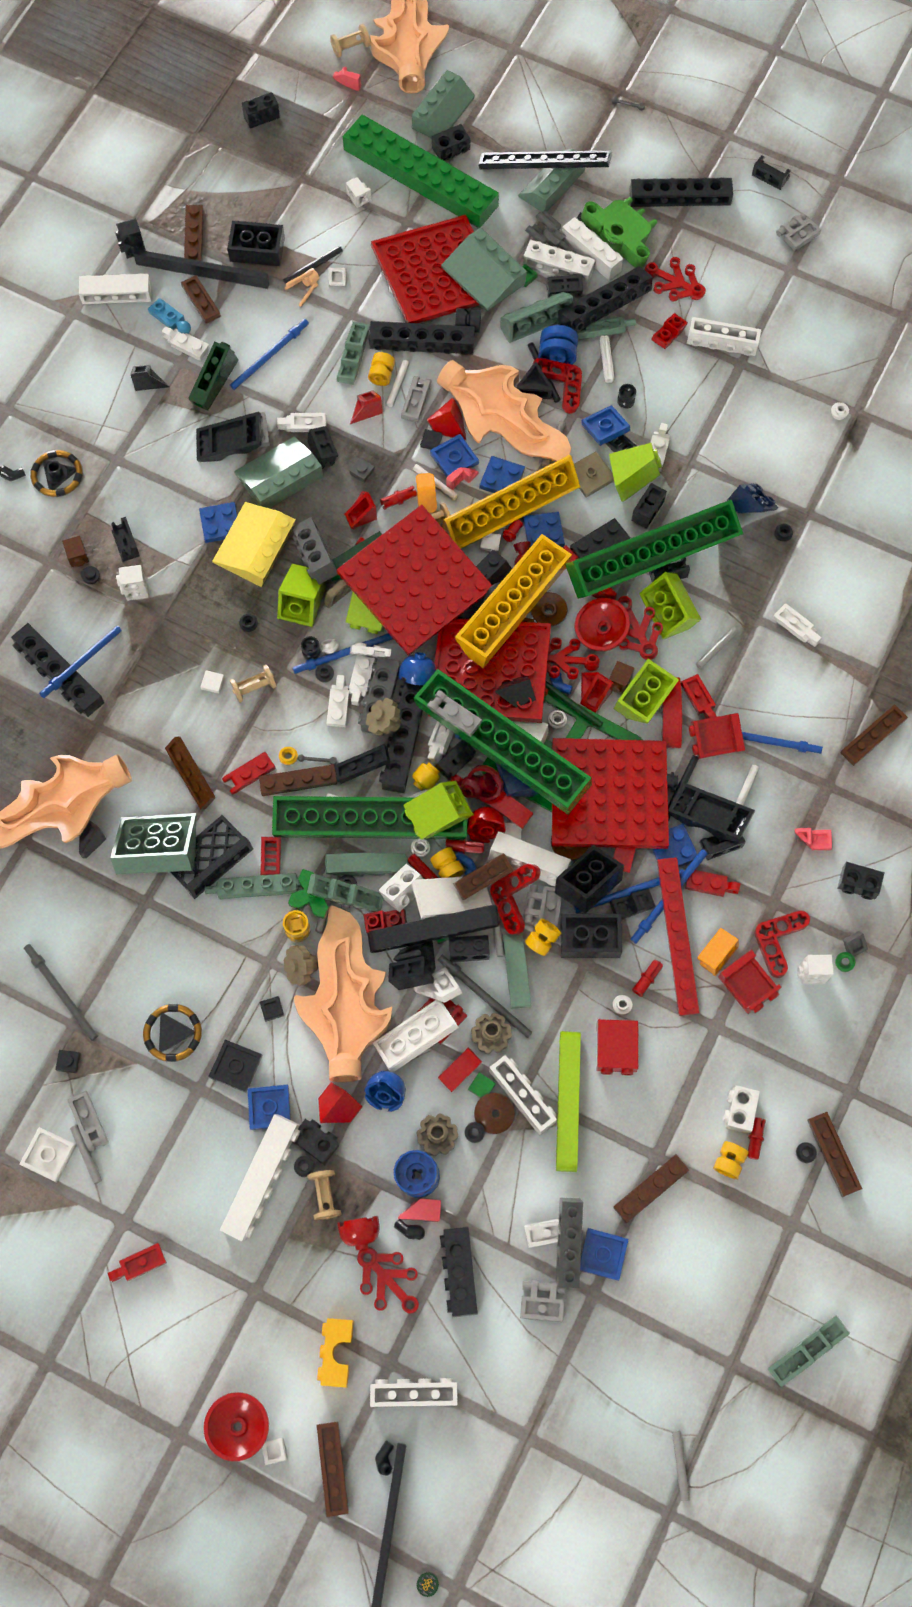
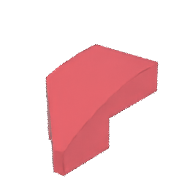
(348, 79)
(458, 475)
(815, 838)
(422, 1210)

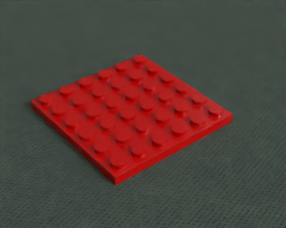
(415, 273)
(414, 579)
(521, 655)
(626, 795)

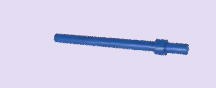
(294, 332)
(311, 664)
(56, 682)
(801, 746)
(626, 892)
(645, 925)

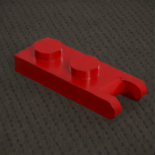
(249, 772)

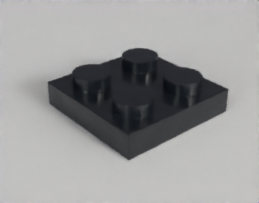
(235, 1066)

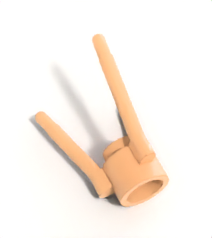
(309, 279)

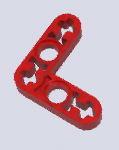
(566, 377)
(508, 891)
(771, 939)

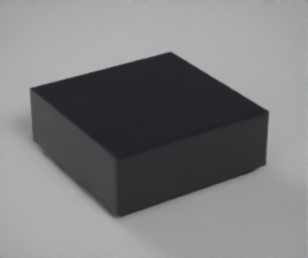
(430, 439)
(271, 1008)

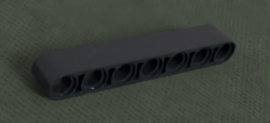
(433, 929)

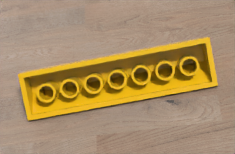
(512, 502)
(512, 600)

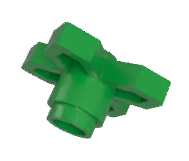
(302, 898)

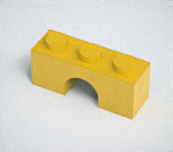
(335, 1332)

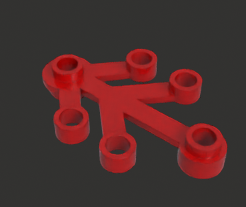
(676, 281)
(640, 630)
(590, 662)
(385, 1276)

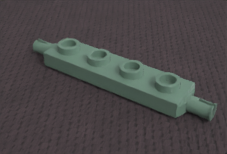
(606, 327)
(255, 886)

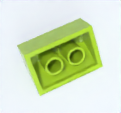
(671, 605)
(646, 693)

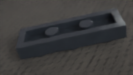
(362, 763)

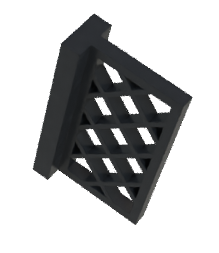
(232, 855)

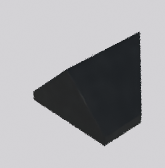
(145, 378)
(535, 383)
(517, 690)
(90, 839)
(418, 950)

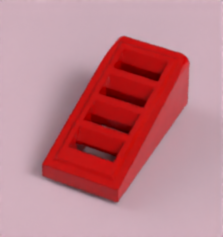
(264, 840)

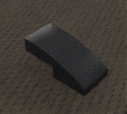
(633, 904)

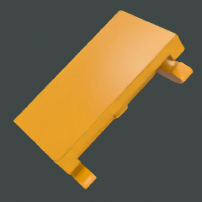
(718, 951)

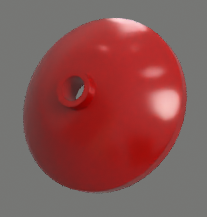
(600, 614)
(220, 1428)

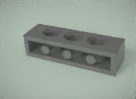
(315, 551)
(383, 668)
(569, 1242)

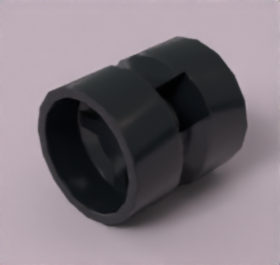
(468, 318)

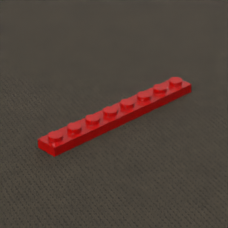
(678, 937)

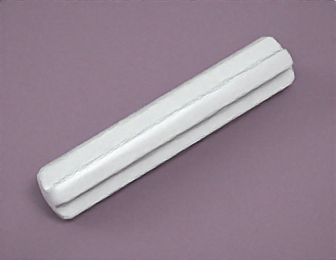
(607, 359)

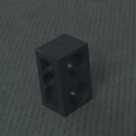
(260, 110)
(451, 142)
(130, 237)
(649, 505)
(861, 876)
(469, 948)
(311, 1145)

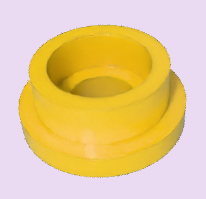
(288, 750)

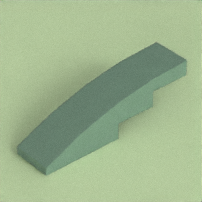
(353, 353)
(364, 863)
(345, 893)
(516, 971)
(808, 1351)

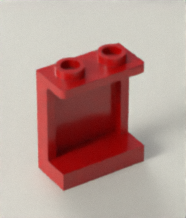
(717, 736)
(749, 983)
(617, 1046)

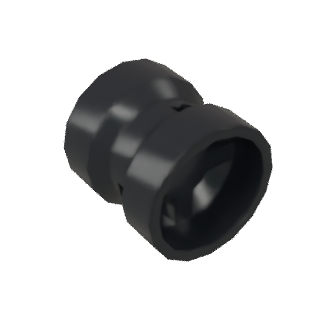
(626, 396)
(310, 644)

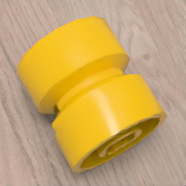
(381, 369)
(445, 862)
(296, 926)
(540, 943)
(727, 1166)

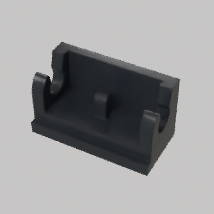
(770, 174)
(565, 284)
(322, 445)
(124, 540)
(678, 568)
(455, 759)
(716, 847)
(410, 973)

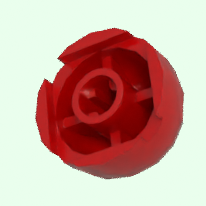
(485, 824)
(359, 1232)

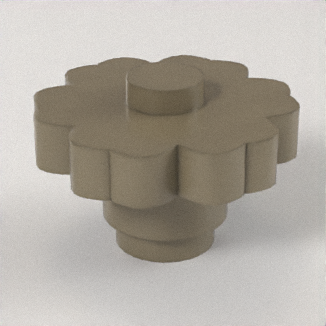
(383, 717)
(299, 965)
(491, 1033)
(437, 1134)

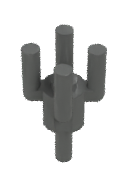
(551, 234)

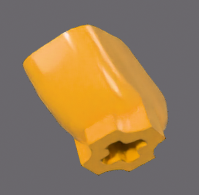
(426, 491)

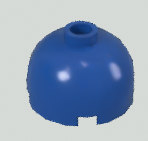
(417, 669)
(385, 1091)

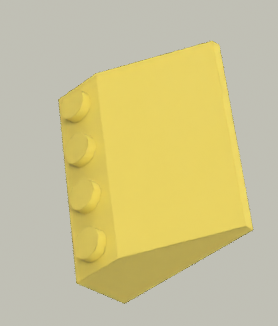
(254, 542)

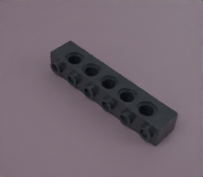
(681, 192)
(605, 299)
(452, 338)
(29, 636)
(397, 781)

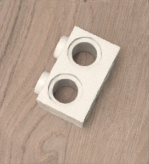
(132, 582)
(399, 889)
(815, 969)
(746, 1111)

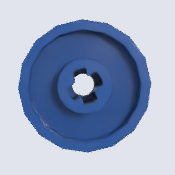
(559, 344)

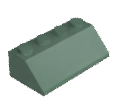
(442, 105)
(549, 186)
(534, 317)

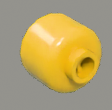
(426, 776)

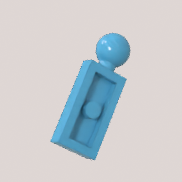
(169, 316)

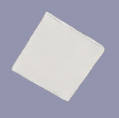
(47, 1154)

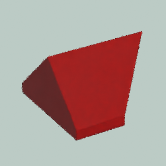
(367, 406)
(448, 420)
(362, 511)
(594, 690)
(337, 1105)

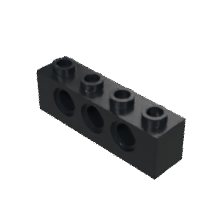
(459, 1237)

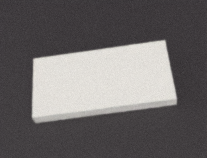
(440, 897)
(415, 1035)

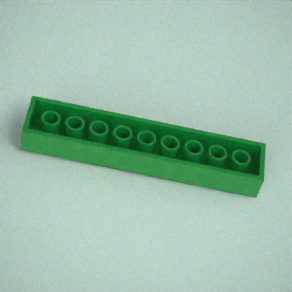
(420, 171)
(654, 549)
(510, 745)
(349, 818)

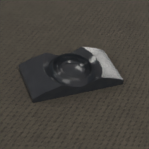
(228, 438)
(710, 812)

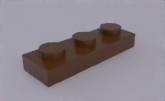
(200, 299)
(483, 876)

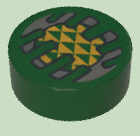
(427, 1584)

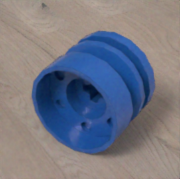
(406, 1167)

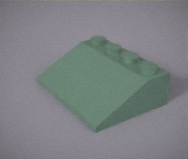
(484, 269)
(280, 473)
(155, 844)

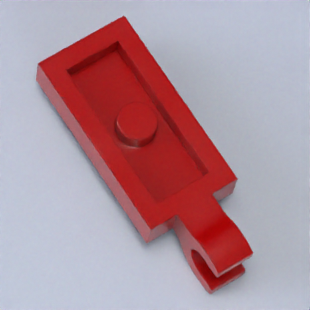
(699, 696)
(711, 883)
(139, 1263)

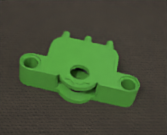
(622, 226)

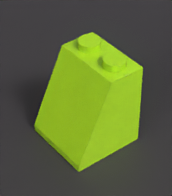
(634, 469)
(299, 596)
(360, 616)
(437, 809)

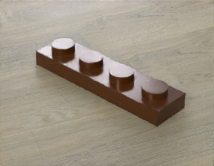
(193, 232)
(874, 735)
(190, 773)
(297, 780)
(834, 1154)
(651, 1188)
(332, 1469)

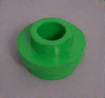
(845, 968)

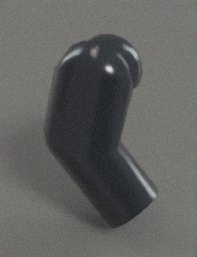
(10, 474)
(382, 1459)

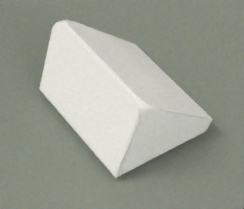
(337, 276)

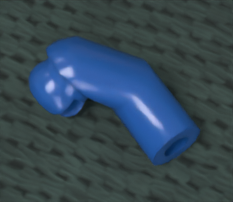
(558, 683)
(466, 861)

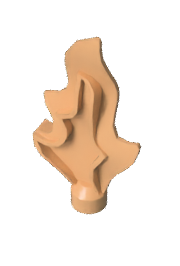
(407, 42)
(497, 406)
(63, 800)
(343, 1005)

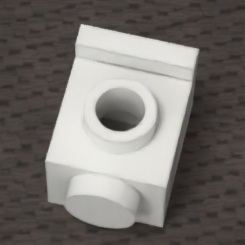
(358, 192)

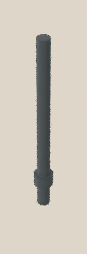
(39, 962)
(455, 970)

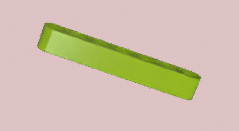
(568, 1101)

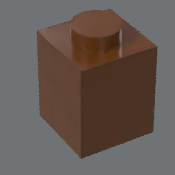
(75, 551)
(621, 676)

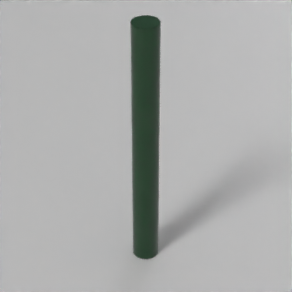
(573, 705)

